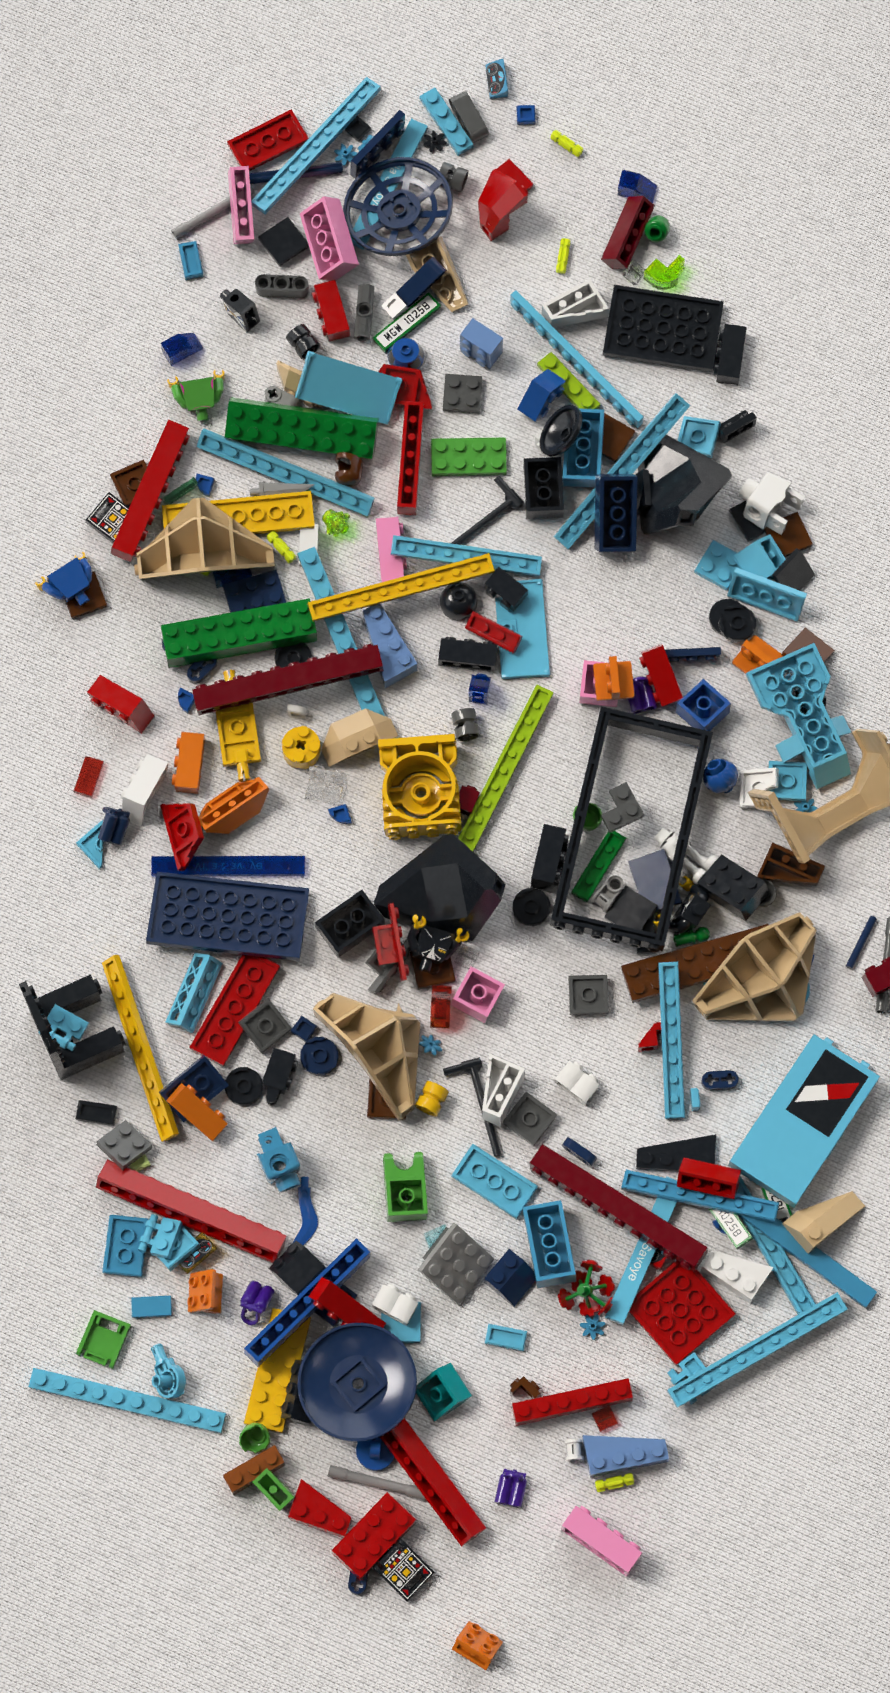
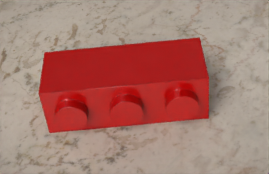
(331, 311)
(660, 675)
(708, 1178)

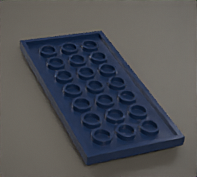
(227, 916)

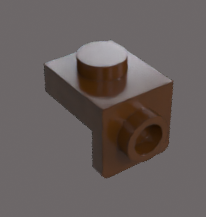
(530, 1388)

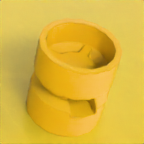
(432, 1097)

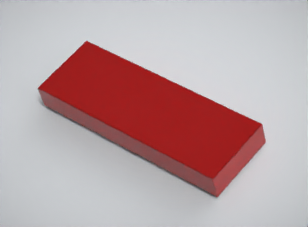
(493, 632)

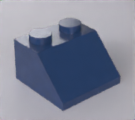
(510, 1278)

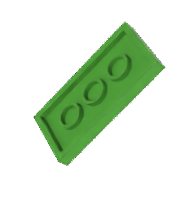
(468, 456)

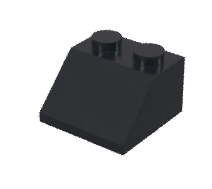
(296, 1267)

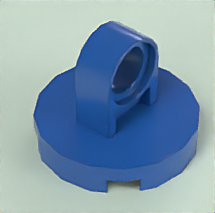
(374, 1454)

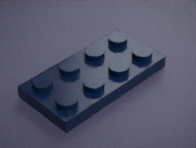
(381, 141)

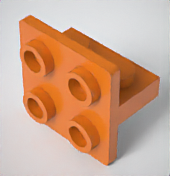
(755, 654)
(613, 680)
(205, 1291)
(477, 1645)

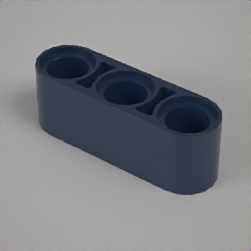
(421, 281)

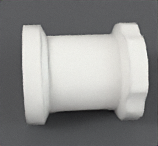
(573, 1450)

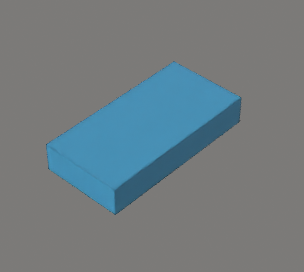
(190, 260)
(151, 1306)

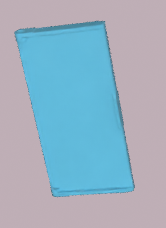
(347, 387)
(529, 621)

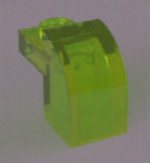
(664, 277)

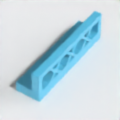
(196, 993)

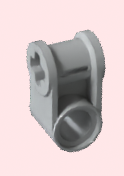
(281, 397)
(606, 895)

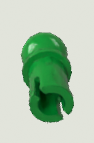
(701, 934)

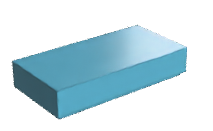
(505, 1337)

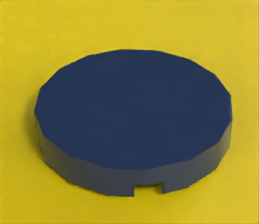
(319, 1056)

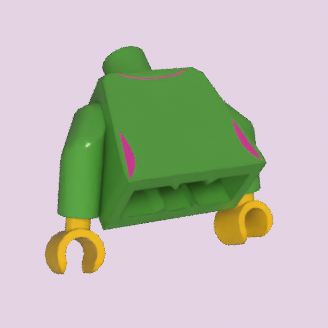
(198, 393)

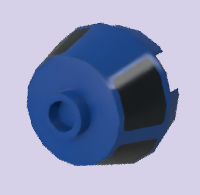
(406, 354)

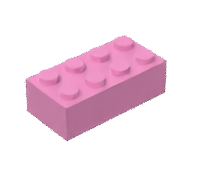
(329, 238)
(601, 1541)

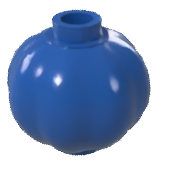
(720, 776)

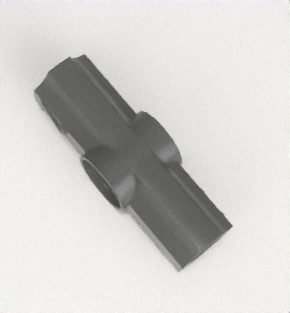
(364, 302)

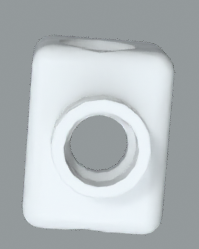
(766, 498)

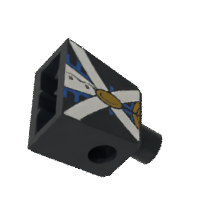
(240, 309)

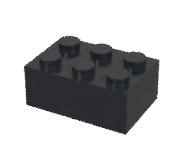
(543, 488)
(549, 858)
(734, 887)
(349, 923)

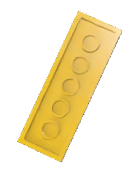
(272, 1379)

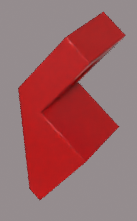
(650, 1041)

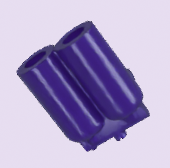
(643, 696)
(255, 1299)
(511, 1488)

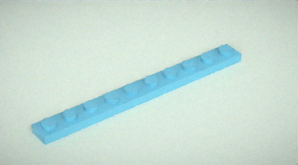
(315, 145)
(580, 364)
(625, 465)
(285, 471)
(337, 627)
(757, 1350)
(127, 1400)

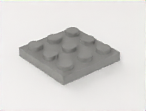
(456, 1264)

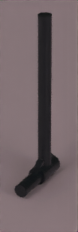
(511, 500)
(472, 1067)

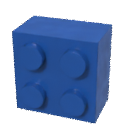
(703, 707)

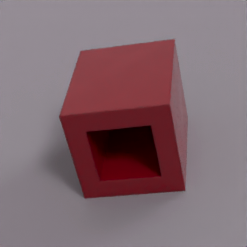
(468, 798)

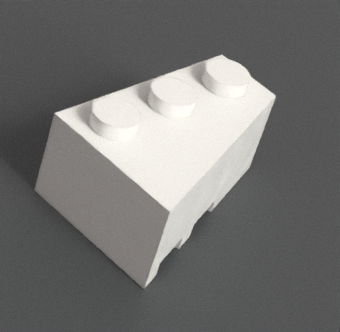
(575, 306)
(737, 1274)

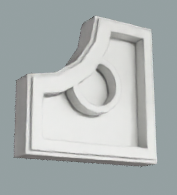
(760, 779)

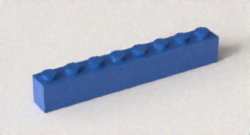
(302, 1306)

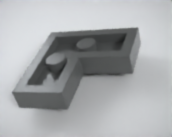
(626, 810)

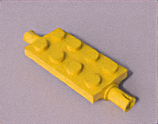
(238, 736)

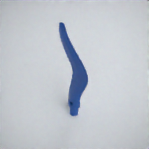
(308, 1214)

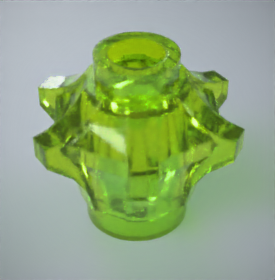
(336, 522)

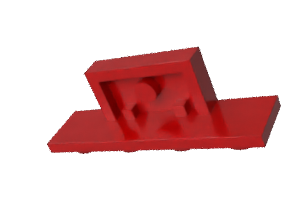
(388, 943)

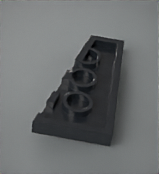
(670, 1155)

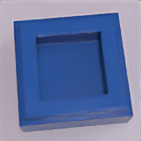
(525, 114)

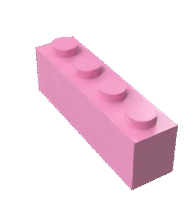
(241, 205)
(390, 566)

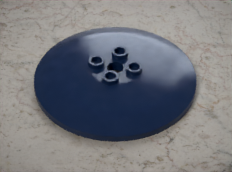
(353, 1354)

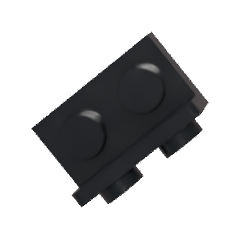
(736, 425)

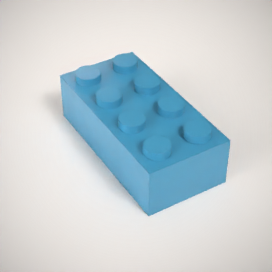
(584, 457)
(549, 1244)

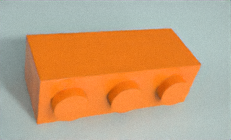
(189, 762)
(197, 1111)

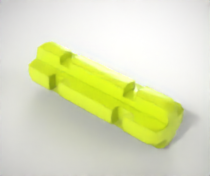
(566, 143)
(563, 256)
(281, 546)
(614, 1482)

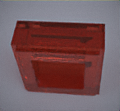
(604, 1418)

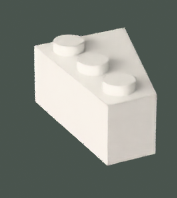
(143, 787)
(501, 1089)

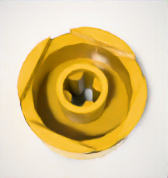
(302, 737)

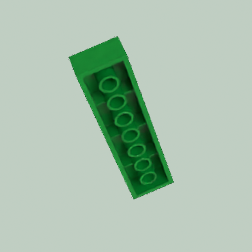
(301, 427)
(238, 633)

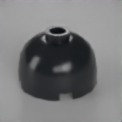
(458, 601)

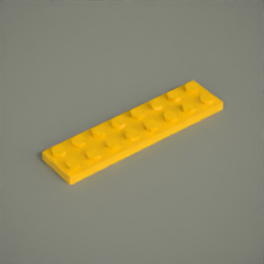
(261, 513)

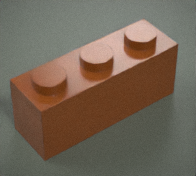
(244, 1474)

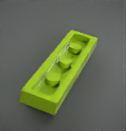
(573, 388)

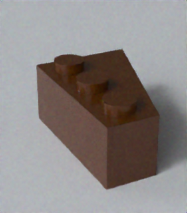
(783, 866)

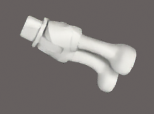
(668, 842)

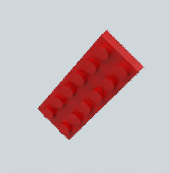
(237, 999)

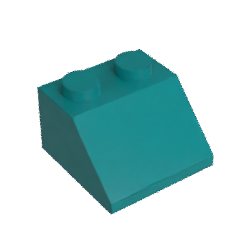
(442, 1391)

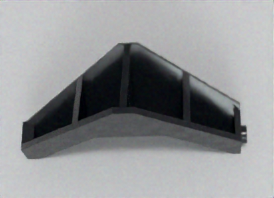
(680, 485)
(444, 886)

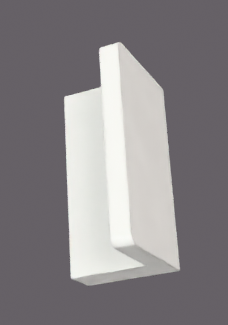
(308, 539)

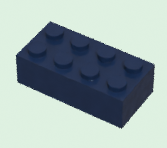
(615, 512)

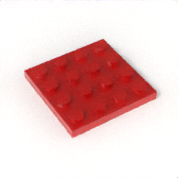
(680, 1311)

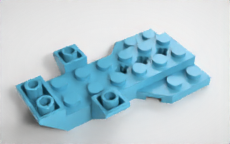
(813, 732)

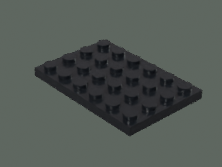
(663, 328)

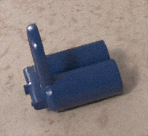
(114, 825)

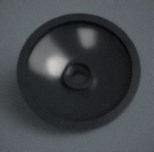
(561, 430)

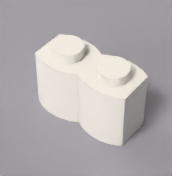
(577, 1083)
(395, 1304)

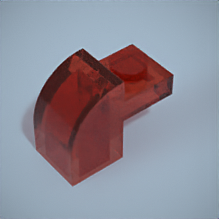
(440, 1006)

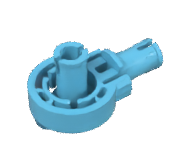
(167, 1374)

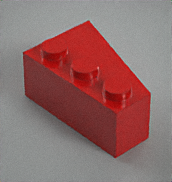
(120, 703)
(318, 1512)

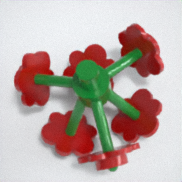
(584, 1289)

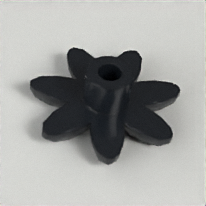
(434, 141)

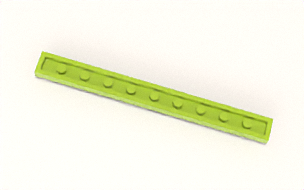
(505, 766)

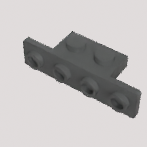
(384, 971)

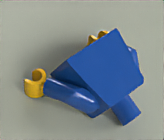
(69, 581)

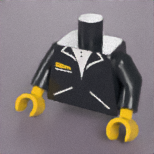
(691, 909)
(432, 944)

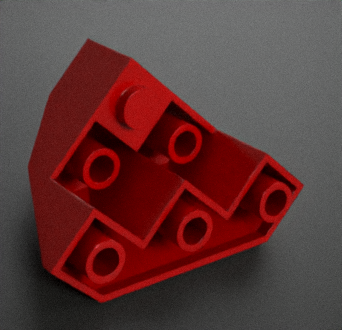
(498, 200)

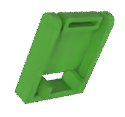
(101, 1342)

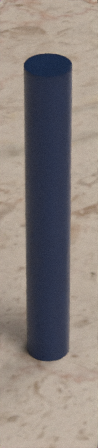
(861, 942)

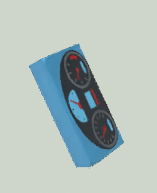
(496, 79)

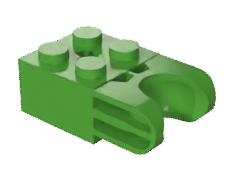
(405, 1183)

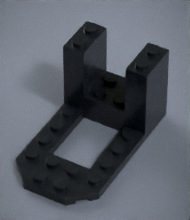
(73, 998)

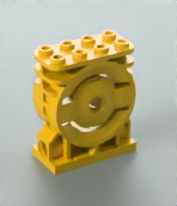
(419, 756)

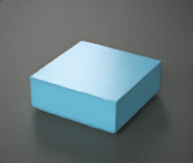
(694, 1098)

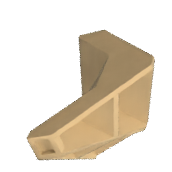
(202, 541)
(763, 975)
(381, 1043)

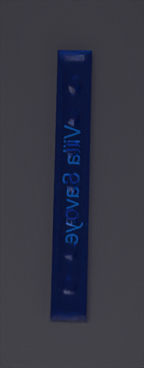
(233, 865)

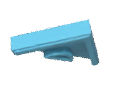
(92, 845)

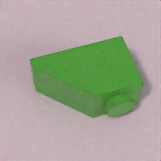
(274, 1489)

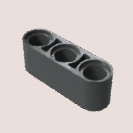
(468, 116)
(274, 281)

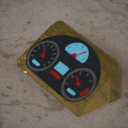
(205, 1249)

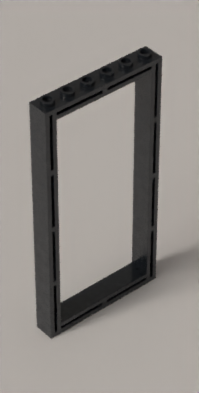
(599, 929)

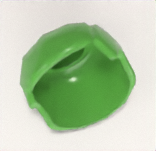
(593, 817)
(254, 1437)

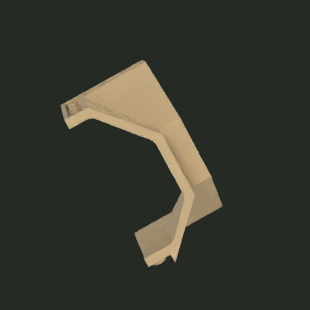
(868, 794)

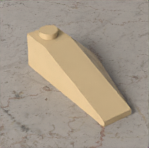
(448, 285)
(821, 1220)

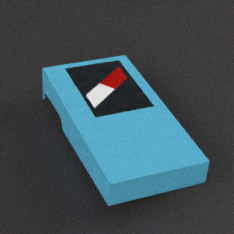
(804, 1120)

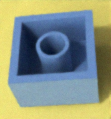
(481, 343)

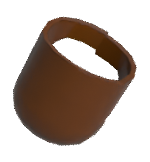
(348, 474)

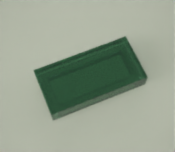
(180, 491)

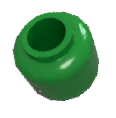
(657, 228)

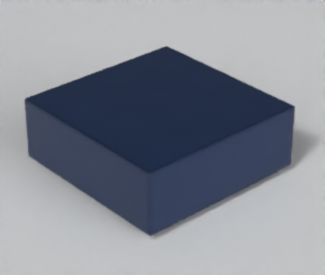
(304, 1029)

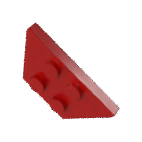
(412, 385)
(183, 831)

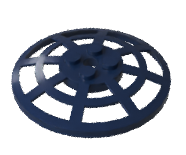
(398, 199)

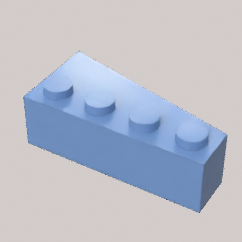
(394, 653)
(619, 1454)

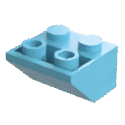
(760, 557)

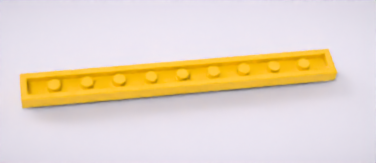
(400, 587)
(140, 1047)

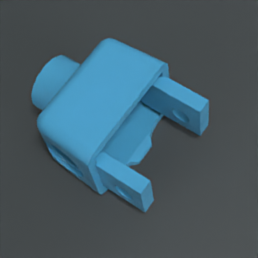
(278, 1152)

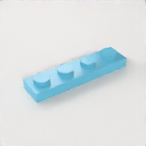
(446, 121)

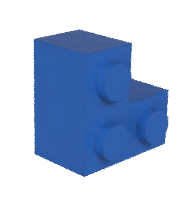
(540, 393)

